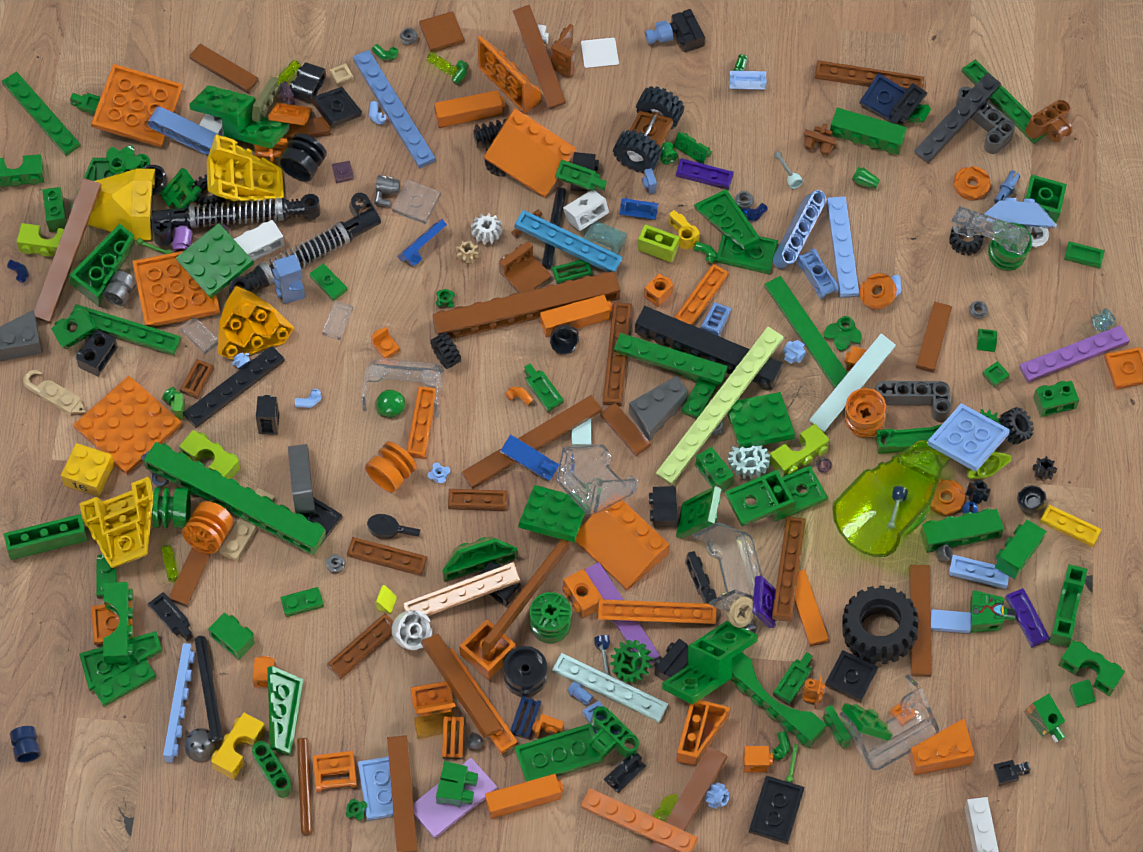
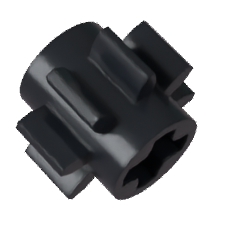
(1041, 472)
(978, 491)

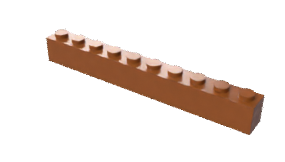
(523, 306)

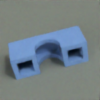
(288, 279)

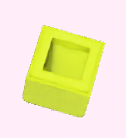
(385, 600)

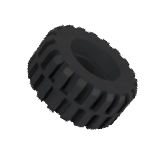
(880, 602)

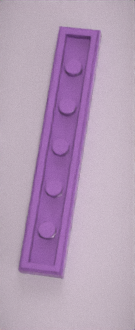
(628, 629)

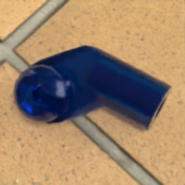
(755, 214)
(20, 269)

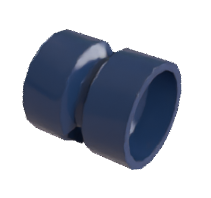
(25, 744)

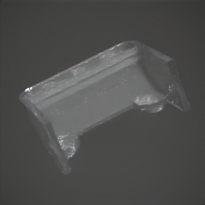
(382, 368)
(736, 559)
(908, 730)

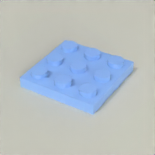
(968, 437)

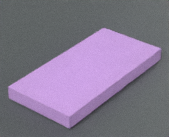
(439, 817)

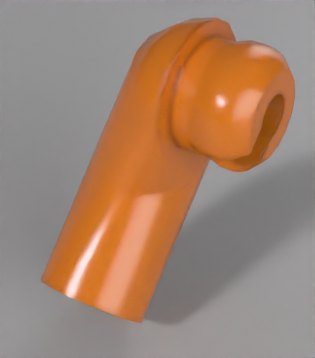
(519, 392)

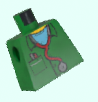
(988, 612)

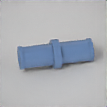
(1007, 187)

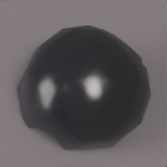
(564, 339)
(1031, 499)

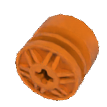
(865, 403)
(390, 467)
(208, 527)

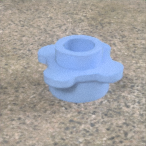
(241, 360)
(438, 478)

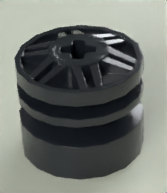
(302, 157)

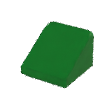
(986, 340)
(1082, 693)

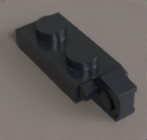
(907, 104)
(698, 577)
(171, 616)

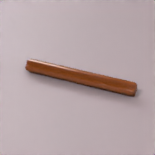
(304, 786)

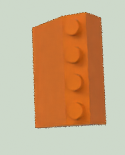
(507, 76)
(528, 152)
(622, 543)

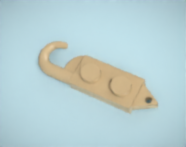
(55, 394)

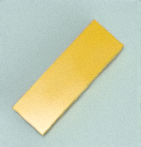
(1070, 525)

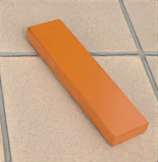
(702, 294)
(421, 422)
(809, 611)

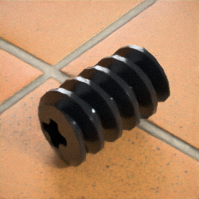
(486, 133)

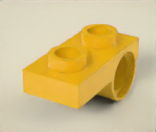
(680, 224)

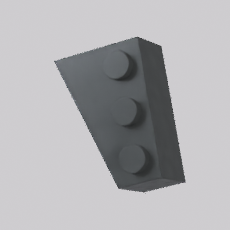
(20, 337)
(657, 406)

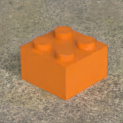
(486, 664)

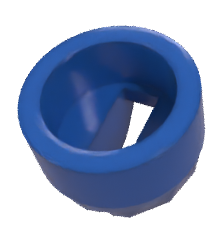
(966, 506)

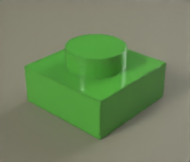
(177, 406)

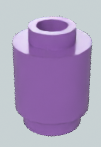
(181, 238)

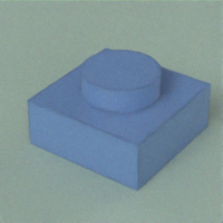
(649, 181)

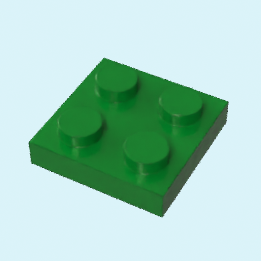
(867, 721)

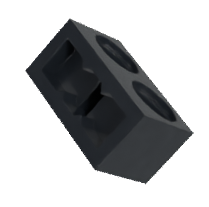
(100, 354)
(267, 415)

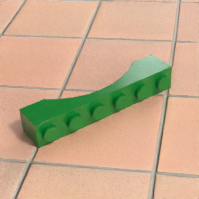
(802, 724)

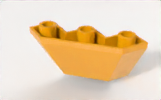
(250, 325)

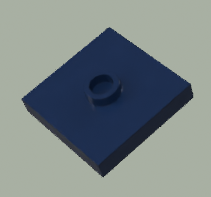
(882, 96)

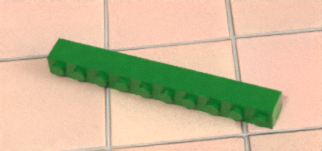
(235, 498)

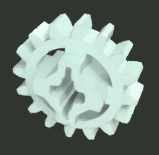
(749, 461)

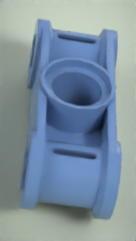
(823, 282)

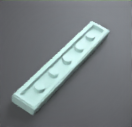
(852, 381)
(612, 689)

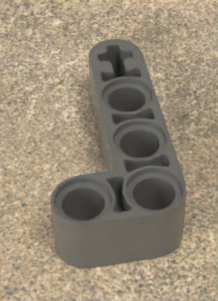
(994, 128)
(912, 396)
(301, 479)

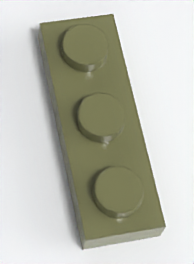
(265, 99)

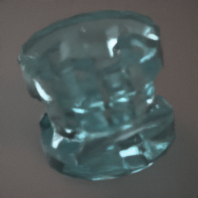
(1103, 320)

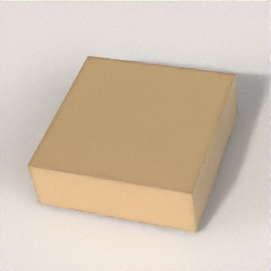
(341, 74)

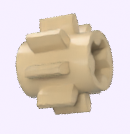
(467, 252)

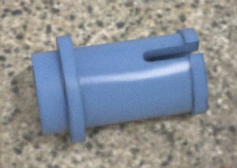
(580, 693)

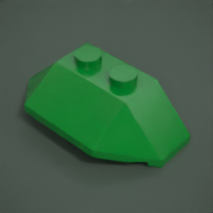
(475, 556)

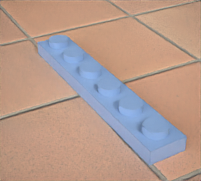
(842, 247)
(178, 711)

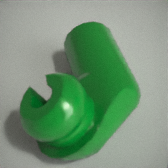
(783, 747)

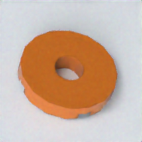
(968, 191)
(881, 300)
(952, 506)

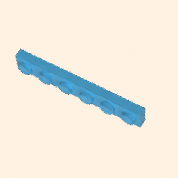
(568, 242)

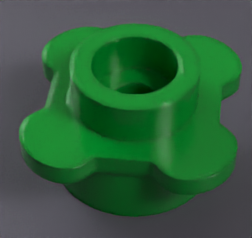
(445, 293)
(352, 805)

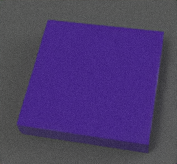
(764, 601)

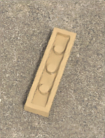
(241, 534)

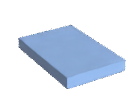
(376, 787)

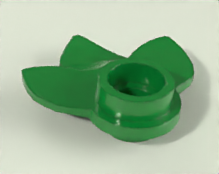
(124, 158)
(842, 335)

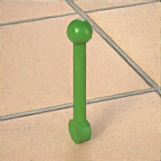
(140, 242)
(789, 778)

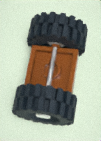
(657, 114)

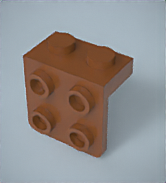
(563, 58)
(523, 269)

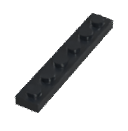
(957, 118)
(233, 386)

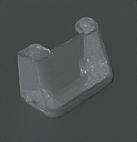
(590, 480)

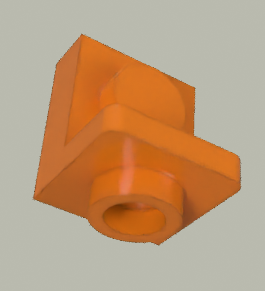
(384, 343)
(550, 724)

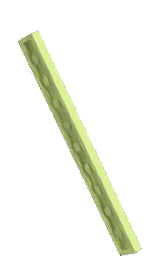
(719, 406)

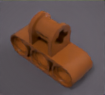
(1050, 122)

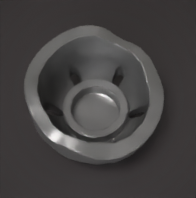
(199, 738)

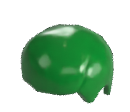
(390, 403)

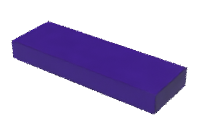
(704, 174)
(1027, 618)

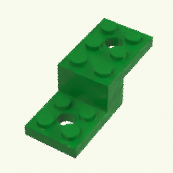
(237, 116)
(776, 495)
(709, 662)

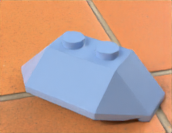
(1024, 213)

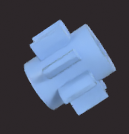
(794, 351)
(717, 795)

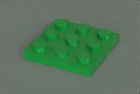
(214, 260)
(760, 420)
(552, 514)

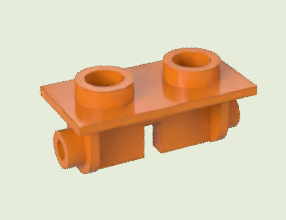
(813, 691)

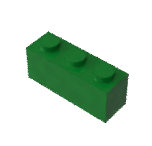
(1019, 548)

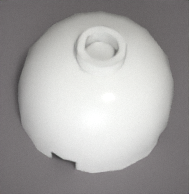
(410, 629)

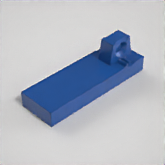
(411, 253)
(529, 458)

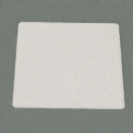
(599, 52)

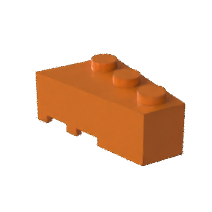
(700, 728)
(943, 750)

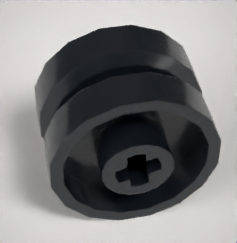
(525, 671)

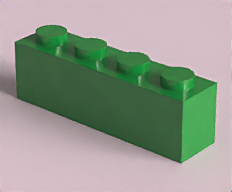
(868, 131)
(962, 529)
(45, 537)

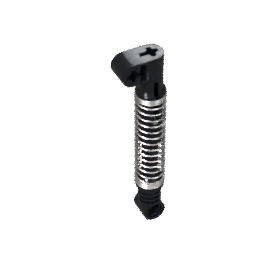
(229, 213)
(317, 246)

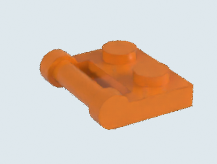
(334, 764)

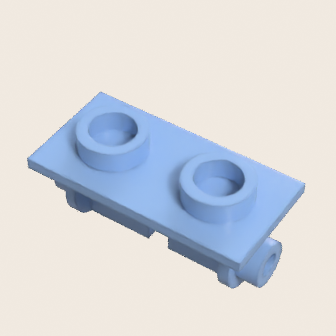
(747, 80)

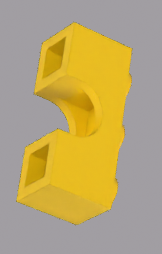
(245, 730)

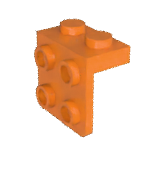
(431, 698)

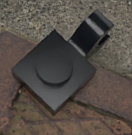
(1008, 772)

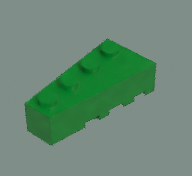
(100, 265)

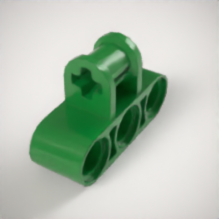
(605, 741)

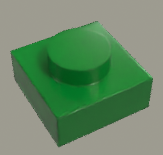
(920, 114)
(996, 374)

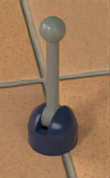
(899, 495)
(602, 643)

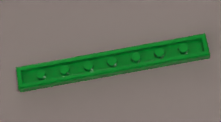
(806, 330)

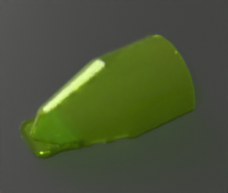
(868, 504)

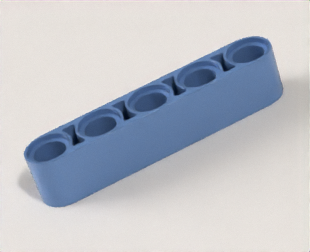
(181, 130)
(793, 233)

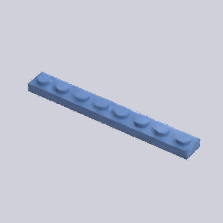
(394, 109)

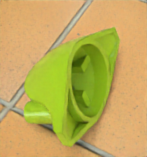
(990, 466)

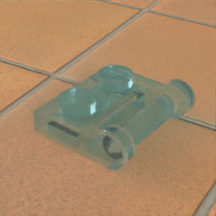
(606, 236)

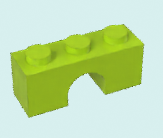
(31, 240)
(199, 446)
(788, 461)

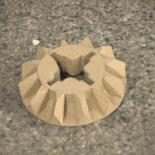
(747, 615)

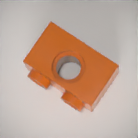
(578, 583)

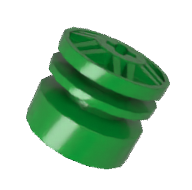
(1005, 259)
(171, 507)
(550, 627)

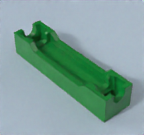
(902, 439)

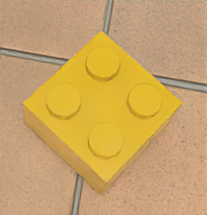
(87, 470)

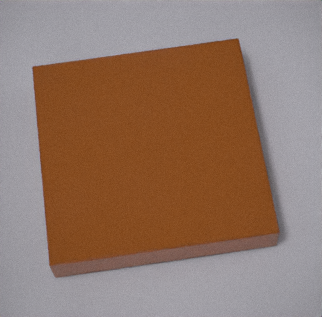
(441, 31)

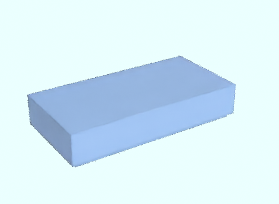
(950, 621)

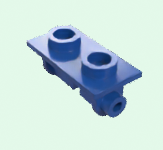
(638, 208)

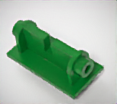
(689, 146)

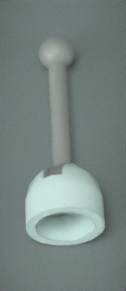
(794, 180)

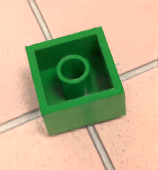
(1047, 194)

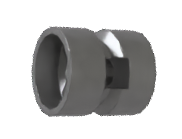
(119, 288)

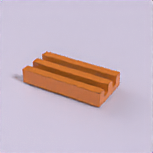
(444, 744)

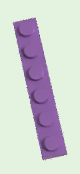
(1074, 354)

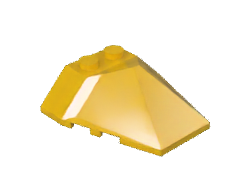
(240, 174)
(125, 201)
(121, 523)

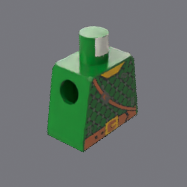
(1046, 717)

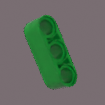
(270, 760)

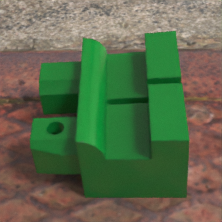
(452, 784)

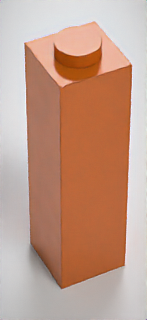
(468, 108)
(576, 314)
(523, 796)

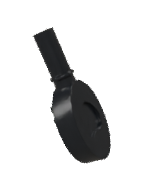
(387, 527)

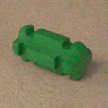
(740, 63)

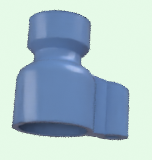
(662, 33)

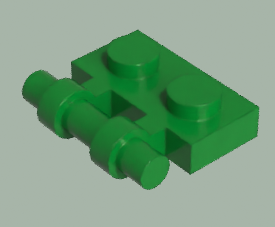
(178, 187)

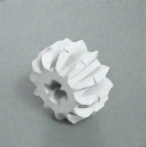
(486, 228)

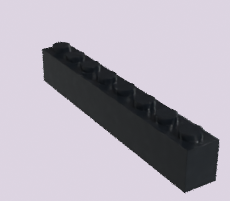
(702, 344)

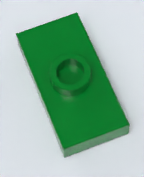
(328, 282)

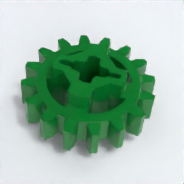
(639, 663)

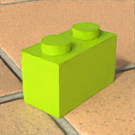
(658, 243)

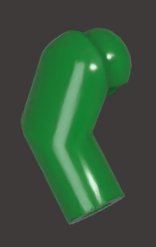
(390, 54)
(461, 73)
(707, 249)

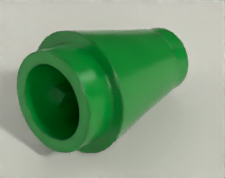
(865, 178)

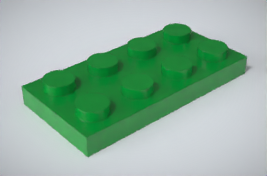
(557, 753)

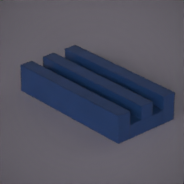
(530, 702)

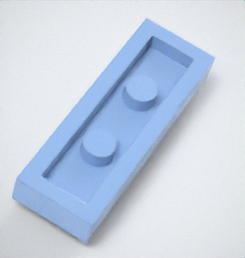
(977, 572)

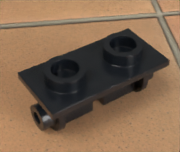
(625, 772)

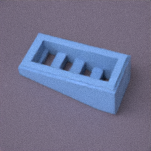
(710, 319)

